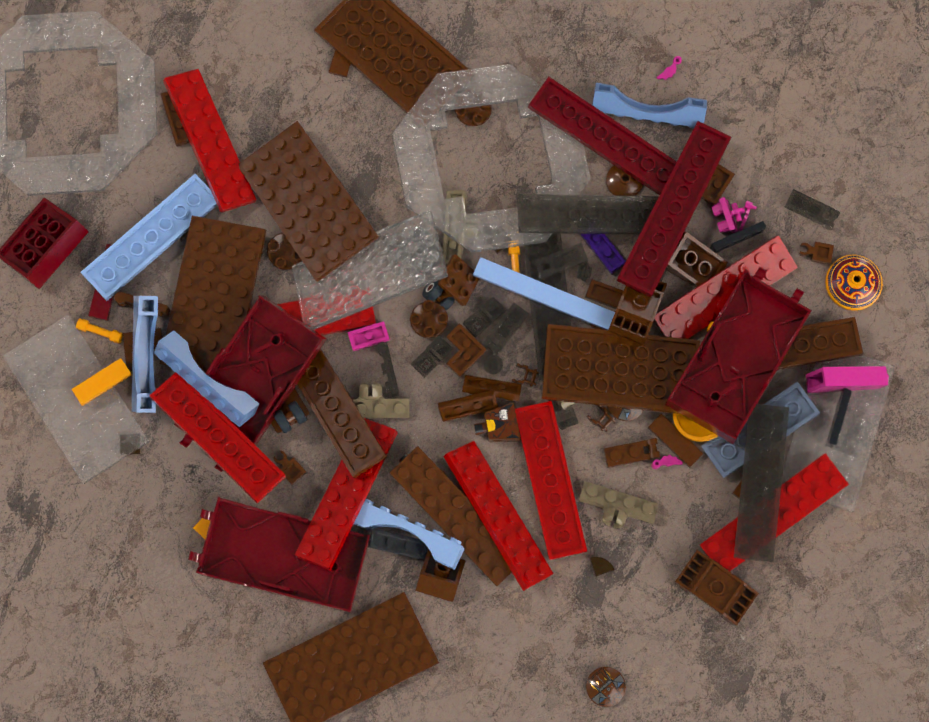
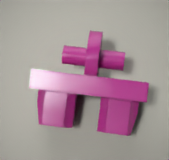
(724, 208)

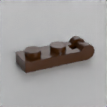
(125, 299)
(631, 453)

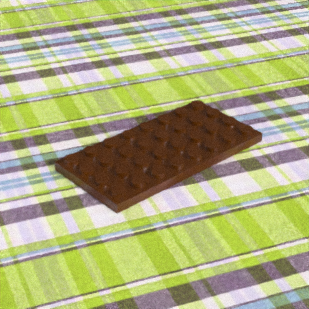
(387, 48)
(307, 201)
(215, 285)
(613, 369)
(351, 662)

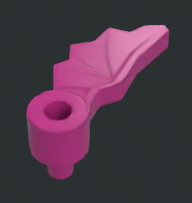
(669, 71)
(748, 205)
(667, 461)

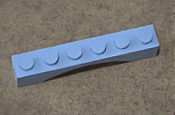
(443, 550)

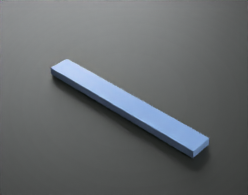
(543, 293)

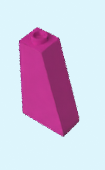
(852, 378)

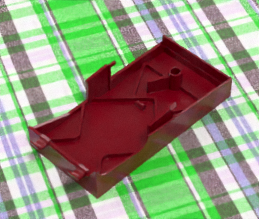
(739, 356)
(265, 362)
(259, 552)

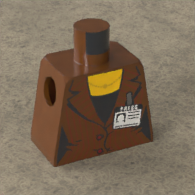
(500, 425)

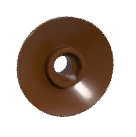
(618, 186)

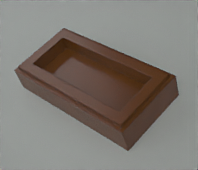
(604, 294)

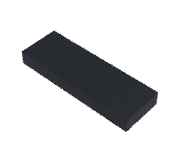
(738, 237)
(838, 418)
(397, 544)

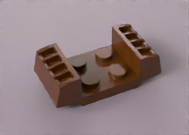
(636, 313)
(716, 587)

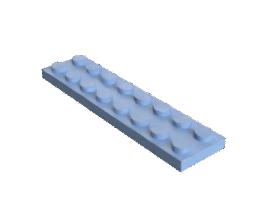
(149, 237)

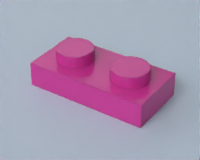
(368, 336)

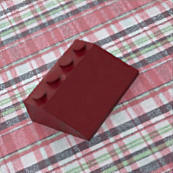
(42, 243)

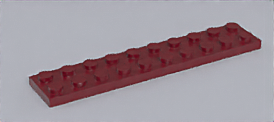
(602, 135)
(674, 209)

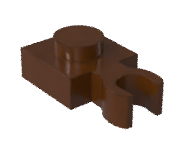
(820, 252)
(291, 468)

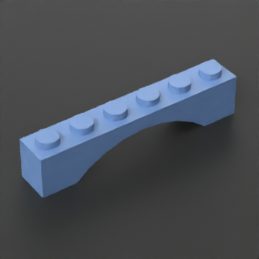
(685, 112)
(144, 324)
(233, 403)

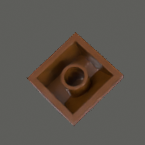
(439, 579)

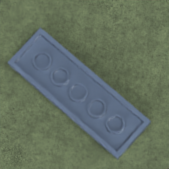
(730, 457)

